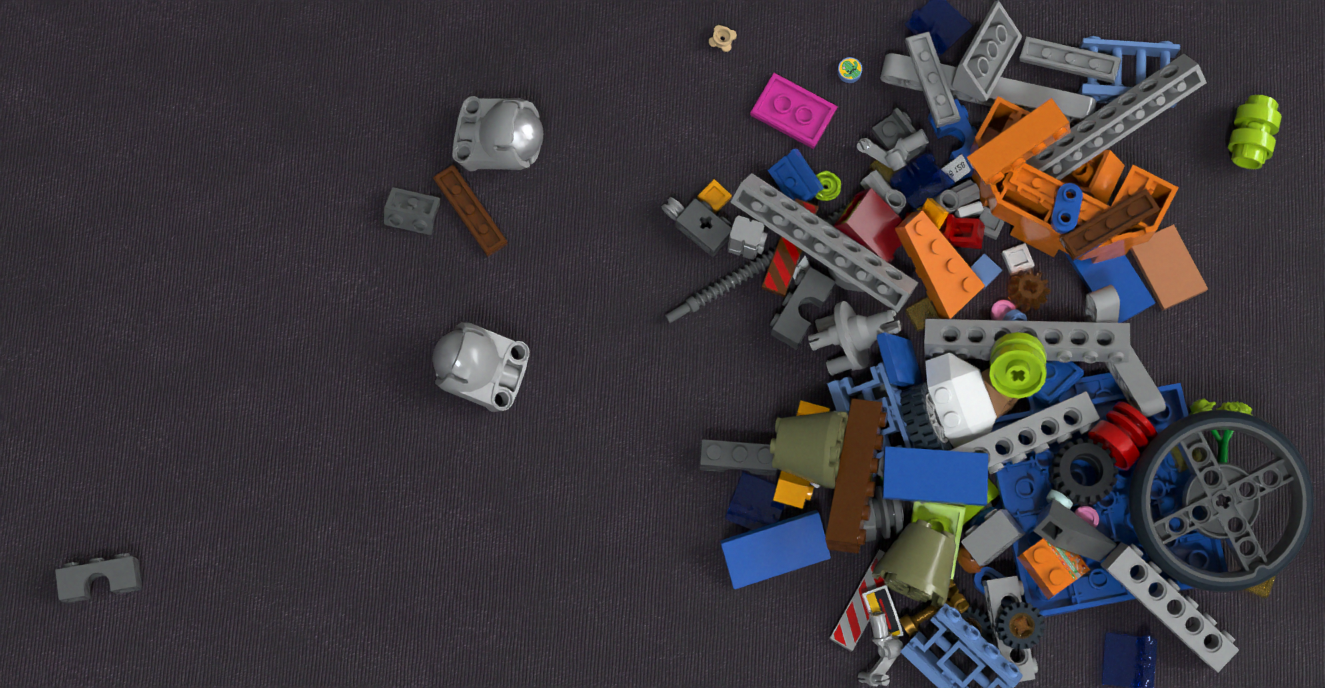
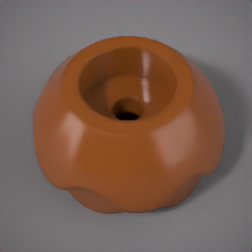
(967, 561)

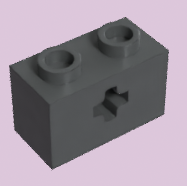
(708, 239)

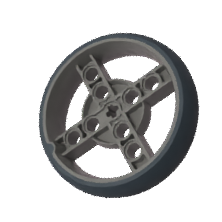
(1285, 468)

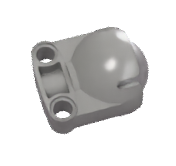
(497, 134)
(480, 365)

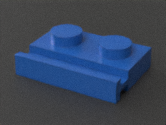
(795, 177)

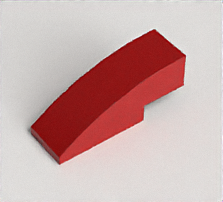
(962, 231)

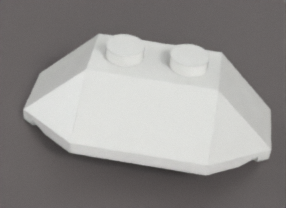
(959, 399)

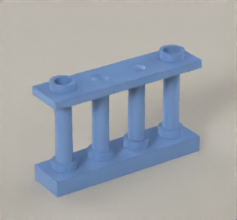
(1117, 48)

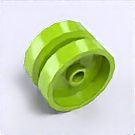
(1018, 365)

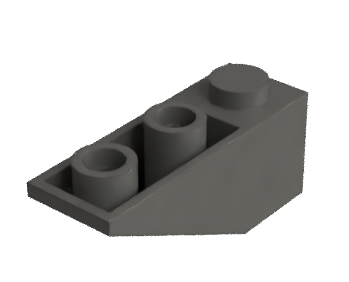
(1071, 532)

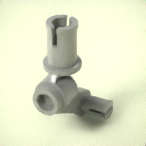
(895, 157)
(887, 648)

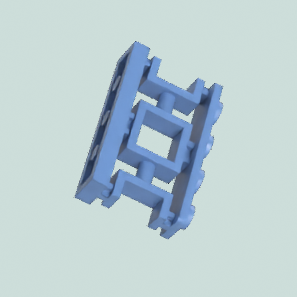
(842, 389)
(943, 671)

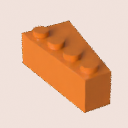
(1020, 142)
(943, 271)

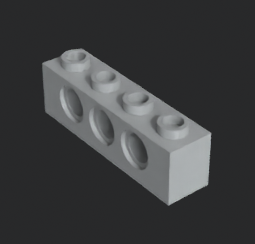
(994, 592)

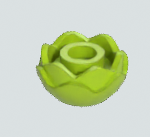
(833, 183)

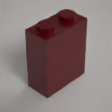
(871, 224)

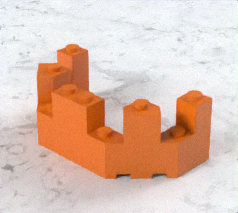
(1028, 197)

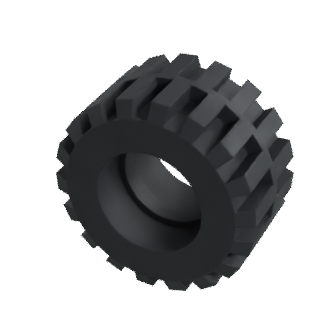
(1097, 458)

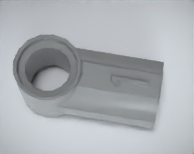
(958, 196)
(893, 198)

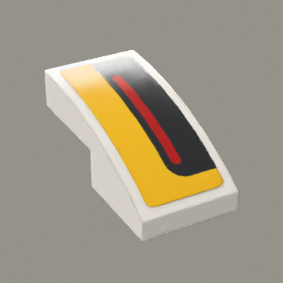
(880, 600)

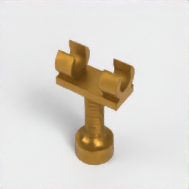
(911, 623)

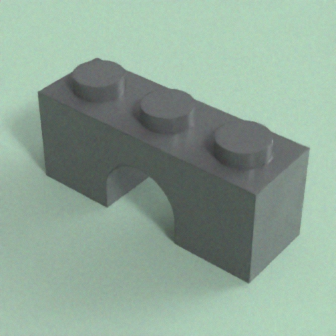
(813, 289)
(736, 455)
(76, 579)

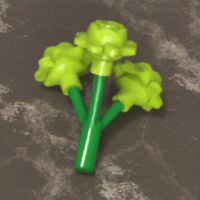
(1203, 405)

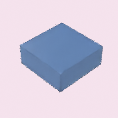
(986, 270)

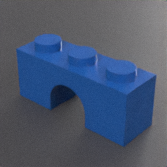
(960, 130)

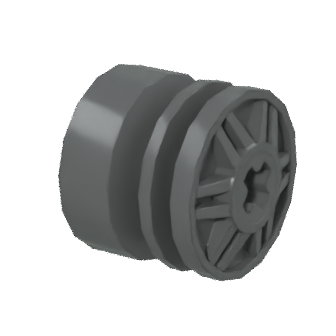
(884, 515)

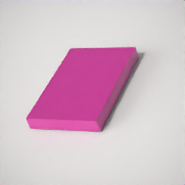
(793, 110)

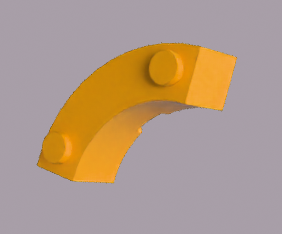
(790, 488)

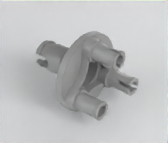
(853, 334)

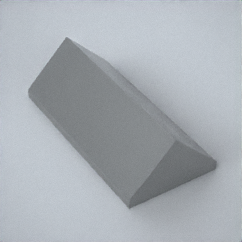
(987, 54)

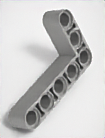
(1131, 377)

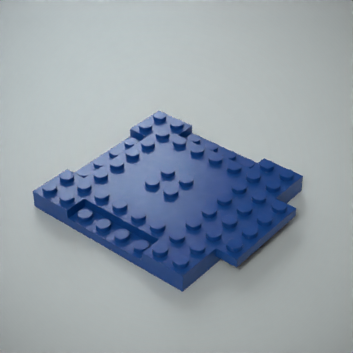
(1026, 486)

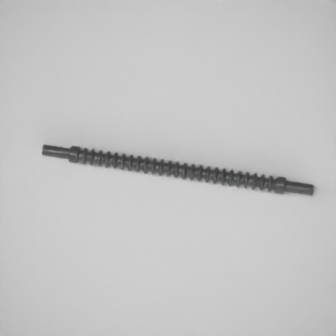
(692, 303)

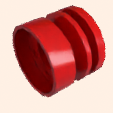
(1124, 434)

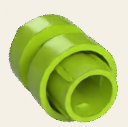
(1253, 139)

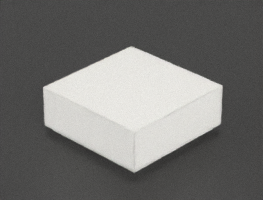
(969, 211)
(1017, 259)

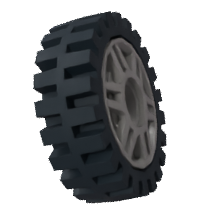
(923, 419)

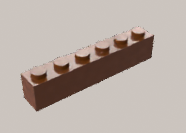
(855, 476)

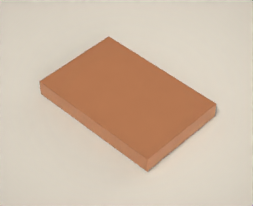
(1168, 268)

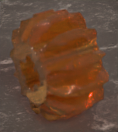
(1026, 297)

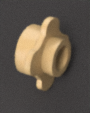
(721, 31)

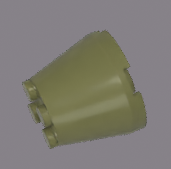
(810, 446)
(919, 563)

